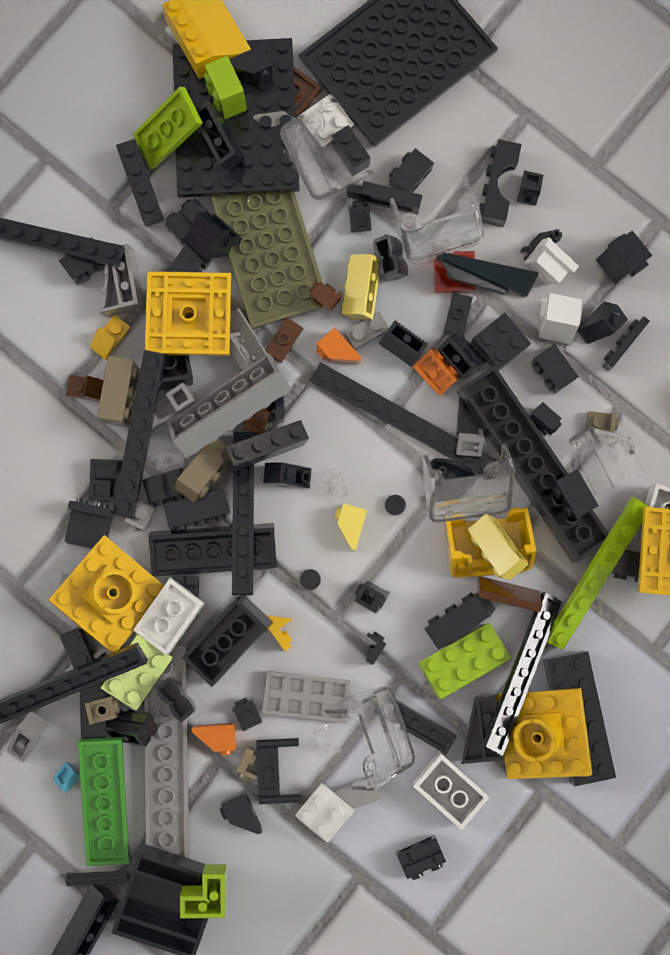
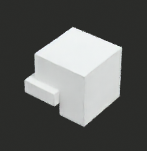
(550, 262)
(559, 318)

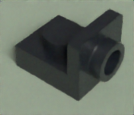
(530, 188)
(359, 216)
(278, 410)
(374, 651)
(246, 713)

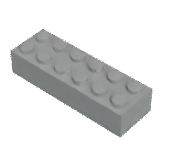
(228, 406)

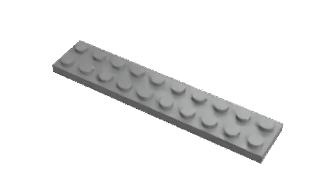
(167, 768)

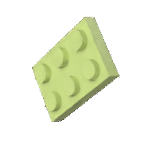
(135, 684)

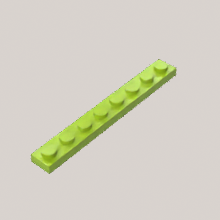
(597, 573)

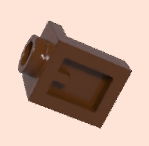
(258, 421)

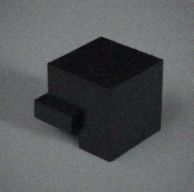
(211, 236)
(624, 257)

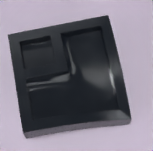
(104, 479)

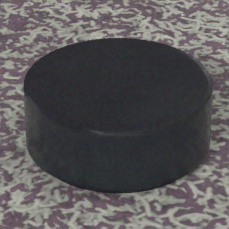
(395, 505)
(310, 579)

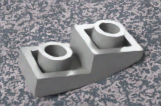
(356, 798)

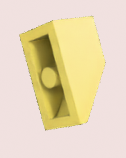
(350, 523)

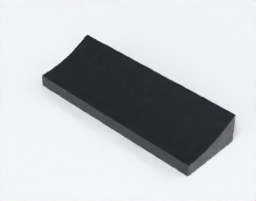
(206, 550)

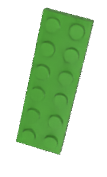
(104, 801)

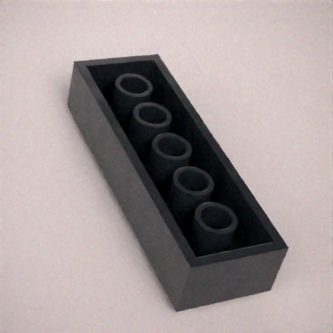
(576, 671)

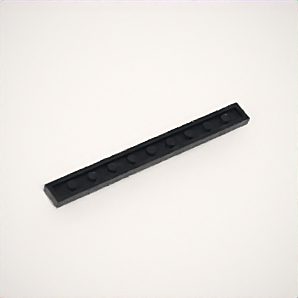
(396, 416)

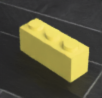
(361, 287)
(497, 547)

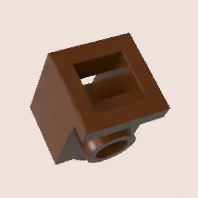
(325, 296)

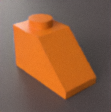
(337, 349)
(218, 737)

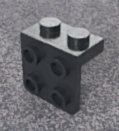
(88, 523)

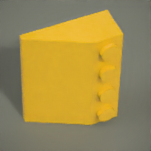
(204, 31)

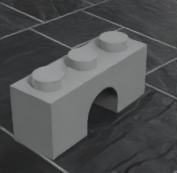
(172, 404)

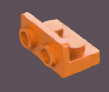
(436, 371)

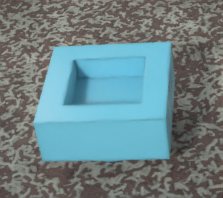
(66, 777)

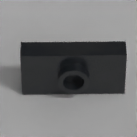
(457, 314)

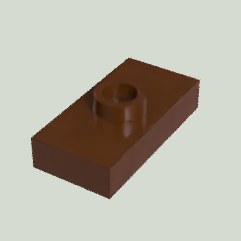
(284, 340)

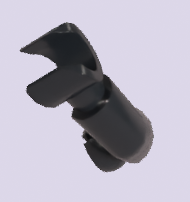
(554, 235)

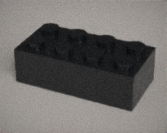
(227, 640)

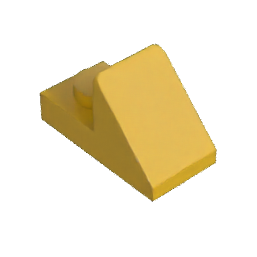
(109, 337)
(282, 637)

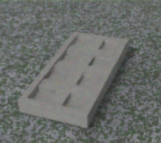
(303, 696)

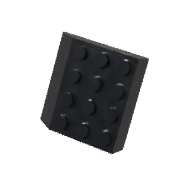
(152, 902)

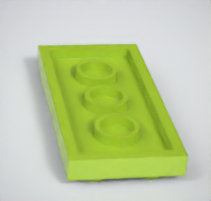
(167, 128)
(464, 661)

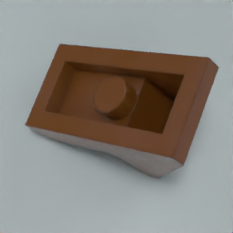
(84, 388)

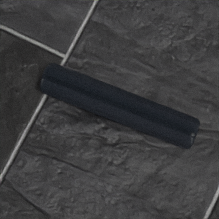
(97, 878)

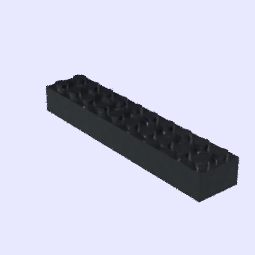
(535, 462)

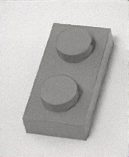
(366, 331)

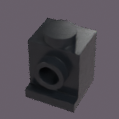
(364, 599)

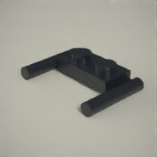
(269, 771)

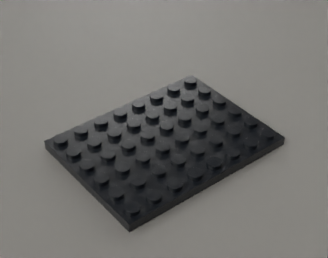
(396, 60)
(266, 161)

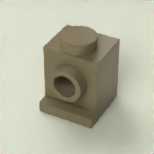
(92, 709)

